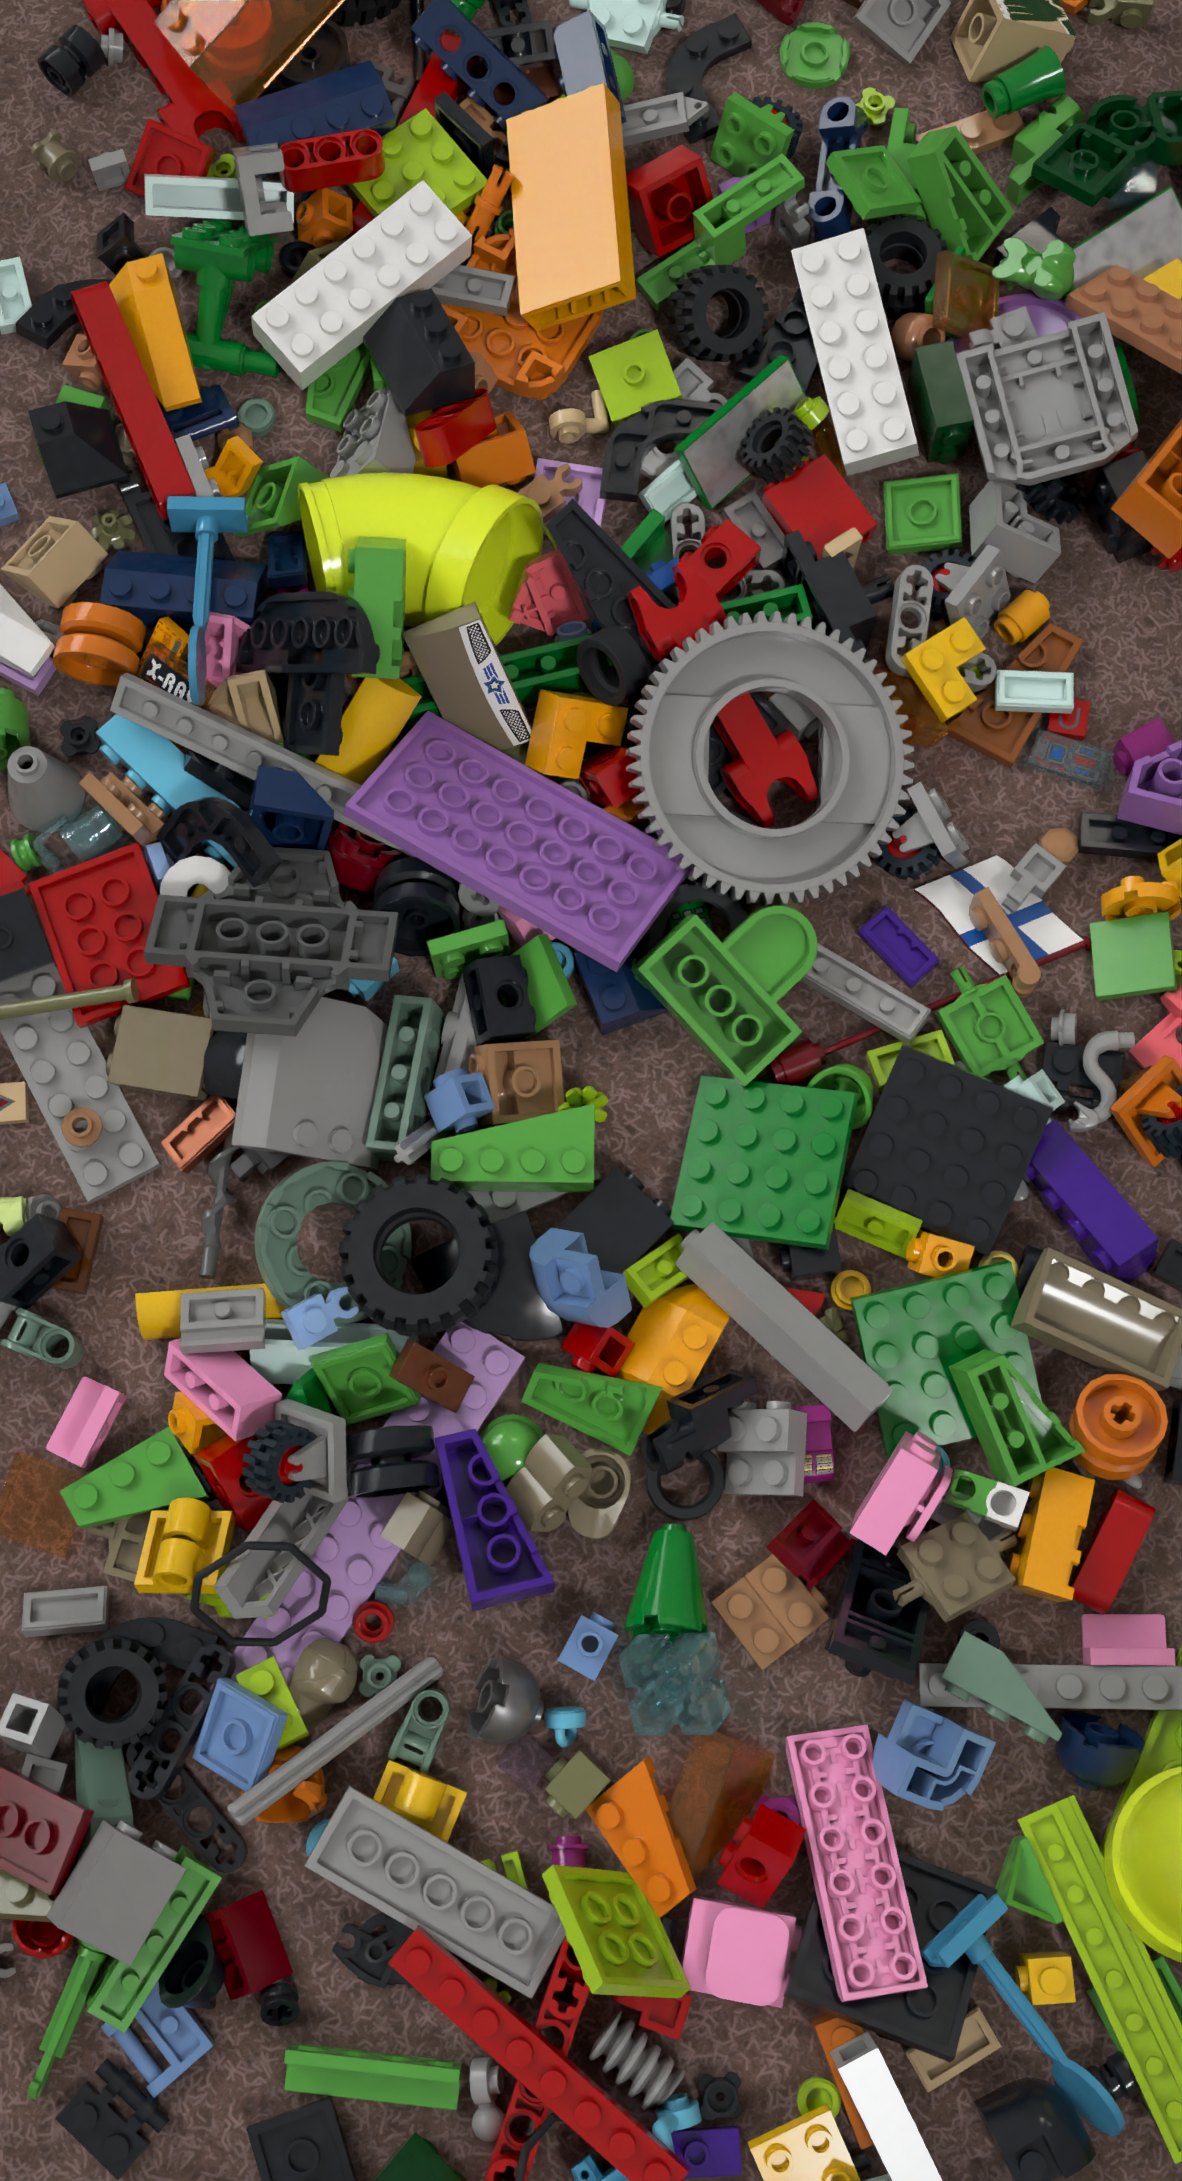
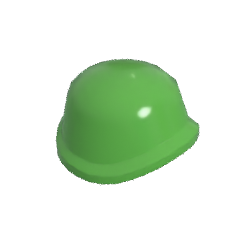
(848, 1079)
(509, 1443)

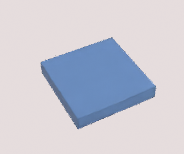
(239, 1734)

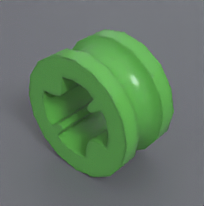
(25, 853)

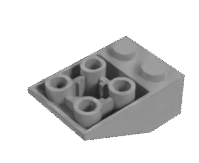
(375, 439)

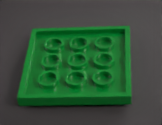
(764, 1161)
(924, 1328)

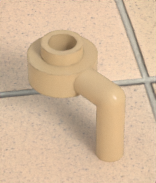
(570, 423)

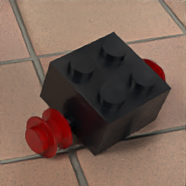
(1118, 535)

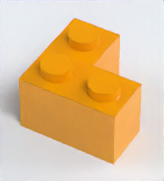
(564, 725)

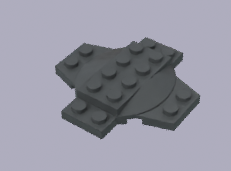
(272, 946)

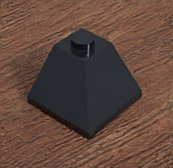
(78, 447)

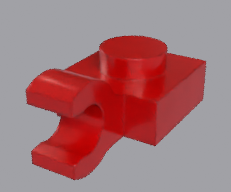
(658, 2013)

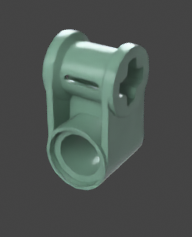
(38, 1337)
(421, 1732)

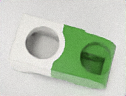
(987, 1498)

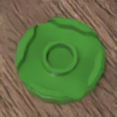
(807, 63)

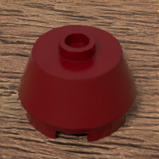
(359, 857)

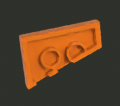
(640, 1834)

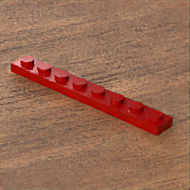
(535, 2061)

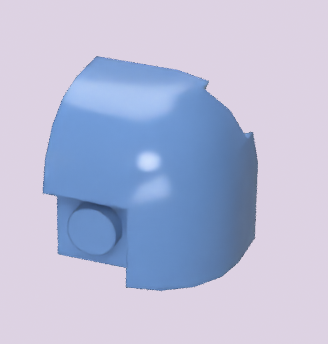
(573, 1282)
(930, 1757)

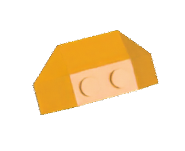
(673, 1345)

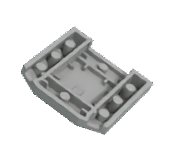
(1049, 403)
(315, 1088)

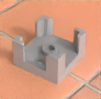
(258, 217)

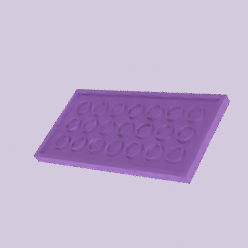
(518, 839)

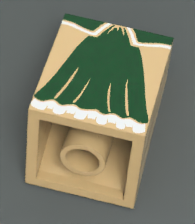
(1006, 32)

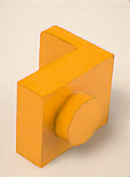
(234, 468)

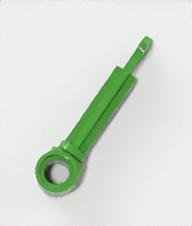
(67, 2012)

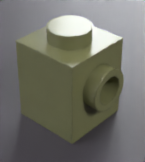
(574, 1784)

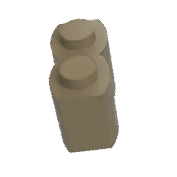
(548, 1483)
(419, 1526)

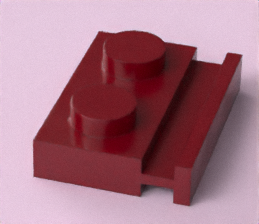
(810, 1544)

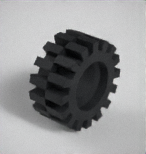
(773, 460)

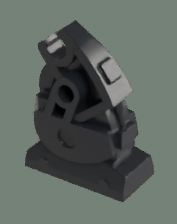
(372, 1953)

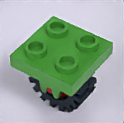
(754, 134)

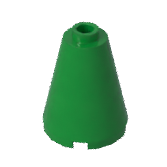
(669, 1587)

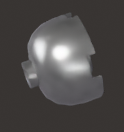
(506, 1703)

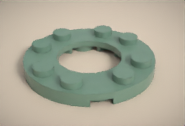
(281, 1221)

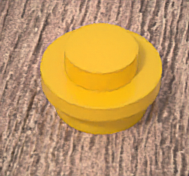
(848, 1285)

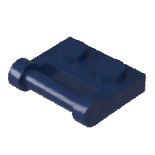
(202, 418)

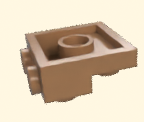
(122, 803)
(520, 1078)
(770, 1611)

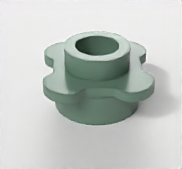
(371, 1667)

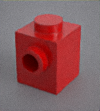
(597, 1348)

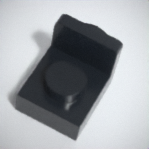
(117, 244)

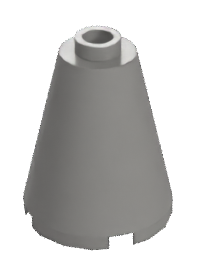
(42, 789)

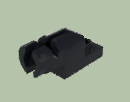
(697, 1421)

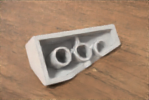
(21, 640)

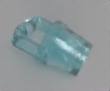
(86, 835)

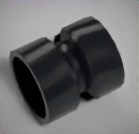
(72, 60)

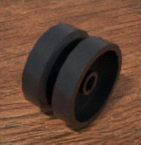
(320, 56)
(424, 902)
(390, 1457)

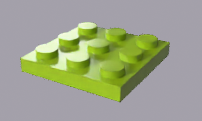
(418, 153)
(615, 1933)

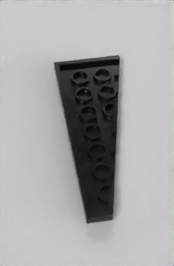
(604, 579)

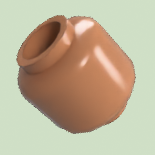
(914, 331)

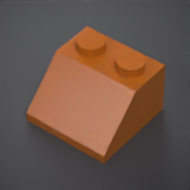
(498, 457)

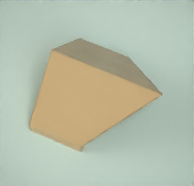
(249, 703)

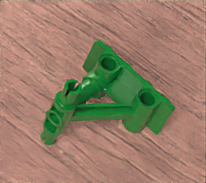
(220, 257)

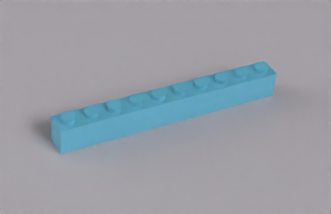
(159, 767)

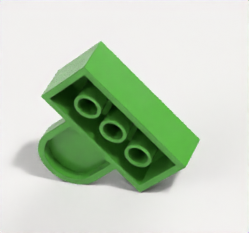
(731, 987)

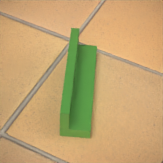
(124, 1987)
(372, 2076)

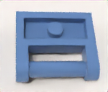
(175, 2034)

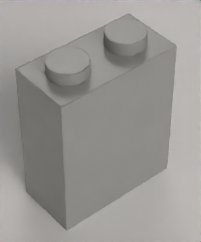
(117, 1891)

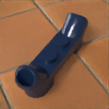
(841, 129)

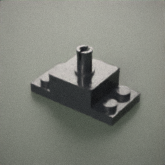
(834, 590)
(868, 1622)

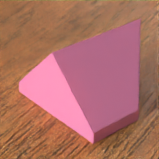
(222, 646)

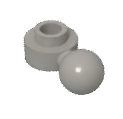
(485, 2085)

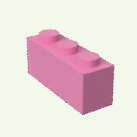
(223, 1389)

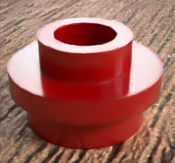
(364, 1630)

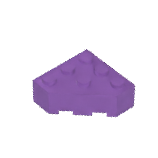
(1155, 791)

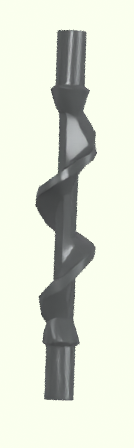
(211, 1220)

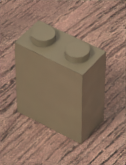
(160, 1052)

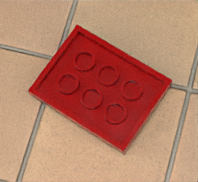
(99, 929)

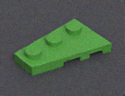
(336, 390)
(593, 1403)
(134, 1483)

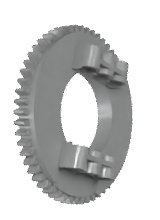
(856, 766)

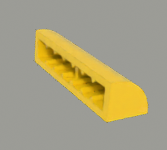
(371, 727)
(161, 1311)

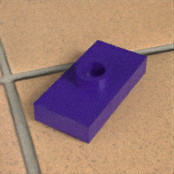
(898, 947)
(709, 2150)

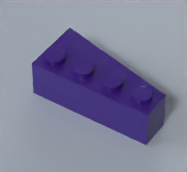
(1090, 1207)
(491, 1538)

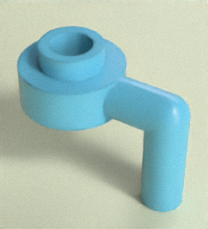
(674, 2115)

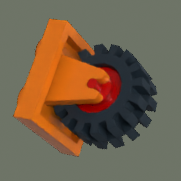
(1153, 1112)

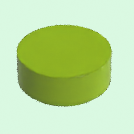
(816, 2093)

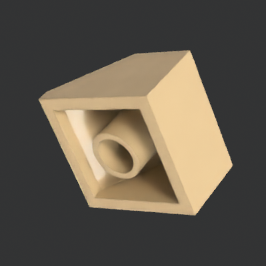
(56, 561)

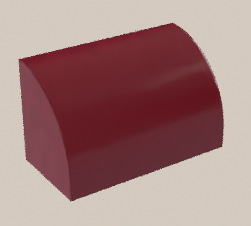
(248, 1945)

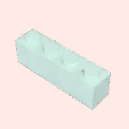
(204, 196)
(285, 1364)

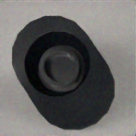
(194, 1971)

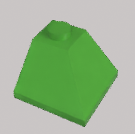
(273, 494)

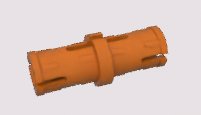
(489, 202)

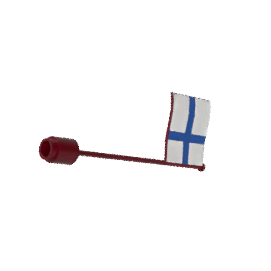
(951, 896)

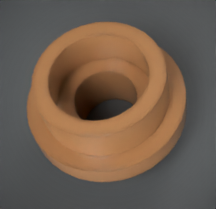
(87, 1137)

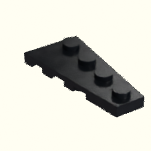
(787, 337)

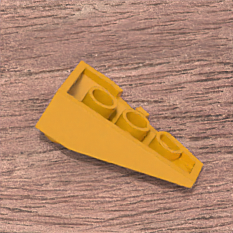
(155, 323)

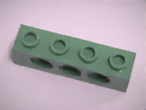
(405, 1073)

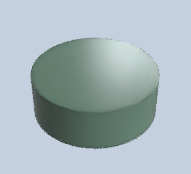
(257, 416)

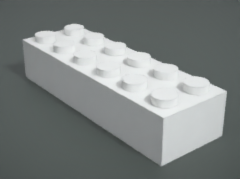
(350, 289)
(855, 352)

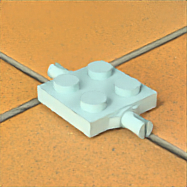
(631, 22)

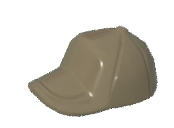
(601, 1504)
(322, 1679)

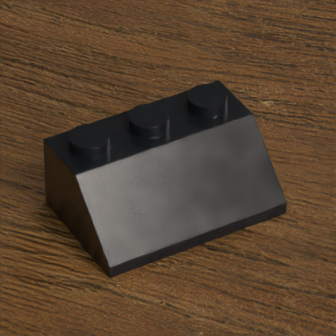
(421, 354)

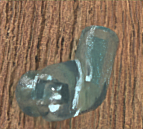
(408, 1589)

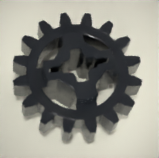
(1057, 498)

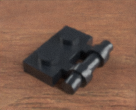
(1065, 1069)
(103, 2128)

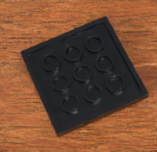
(947, 1148)
(919, 2018)

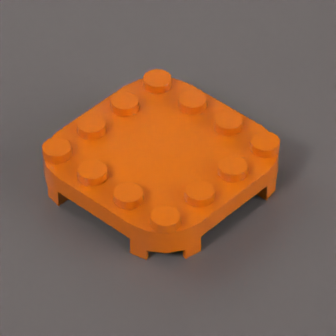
(522, 358)

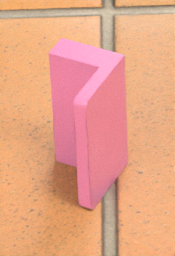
(86, 1422)
(1125, 1640)

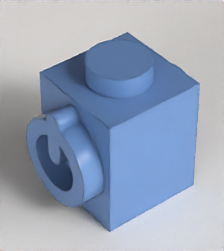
(459, 1101)
(589, 1645)

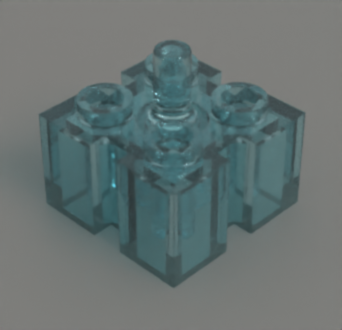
(675, 1684)

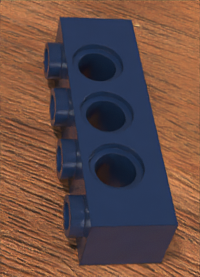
(446, 15)

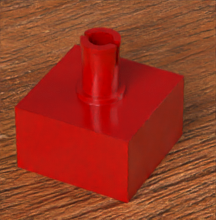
(664, 199)

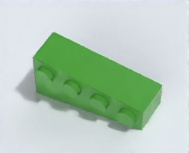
(522, 1156)

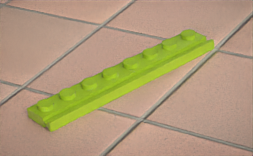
(1113, 1959)

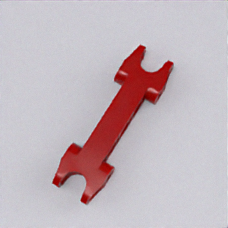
(192, 103)
(755, 752)
(522, 2101)

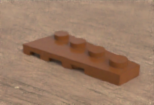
(1004, 733)

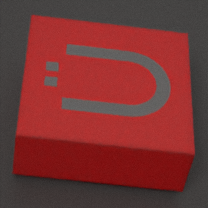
(1070, 725)

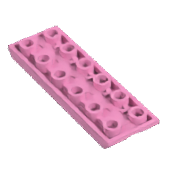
(854, 1864)

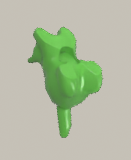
(1045, 273)

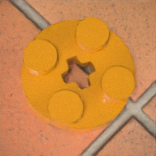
(1139, 898)

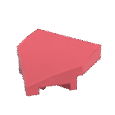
(547, 596)

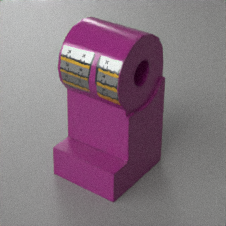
(818, 1449)

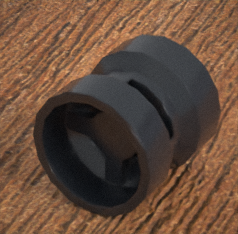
(1116, 2077)

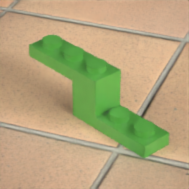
(721, 227)

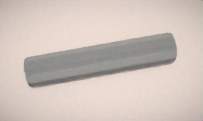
(418, 1142)

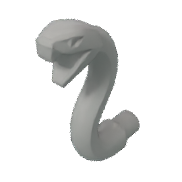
(1101, 1042)

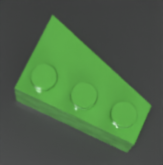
(1010, 1420)

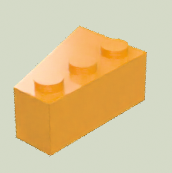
(1051, 1534)

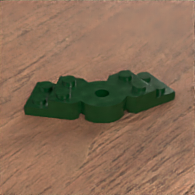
(1118, 136)

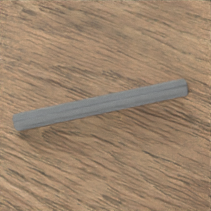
(334, 1741)

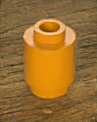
(1022, 617)

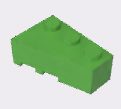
(958, 192)
(380, 591)

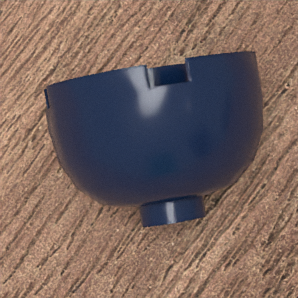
(1097, 1752)

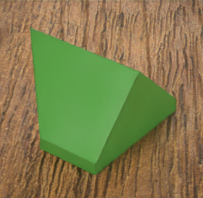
(1024, 1884)

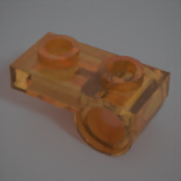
(922, 719)

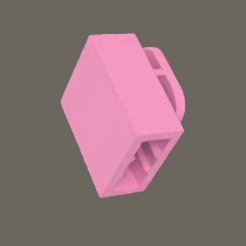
(902, 1493)
(739, 1951)

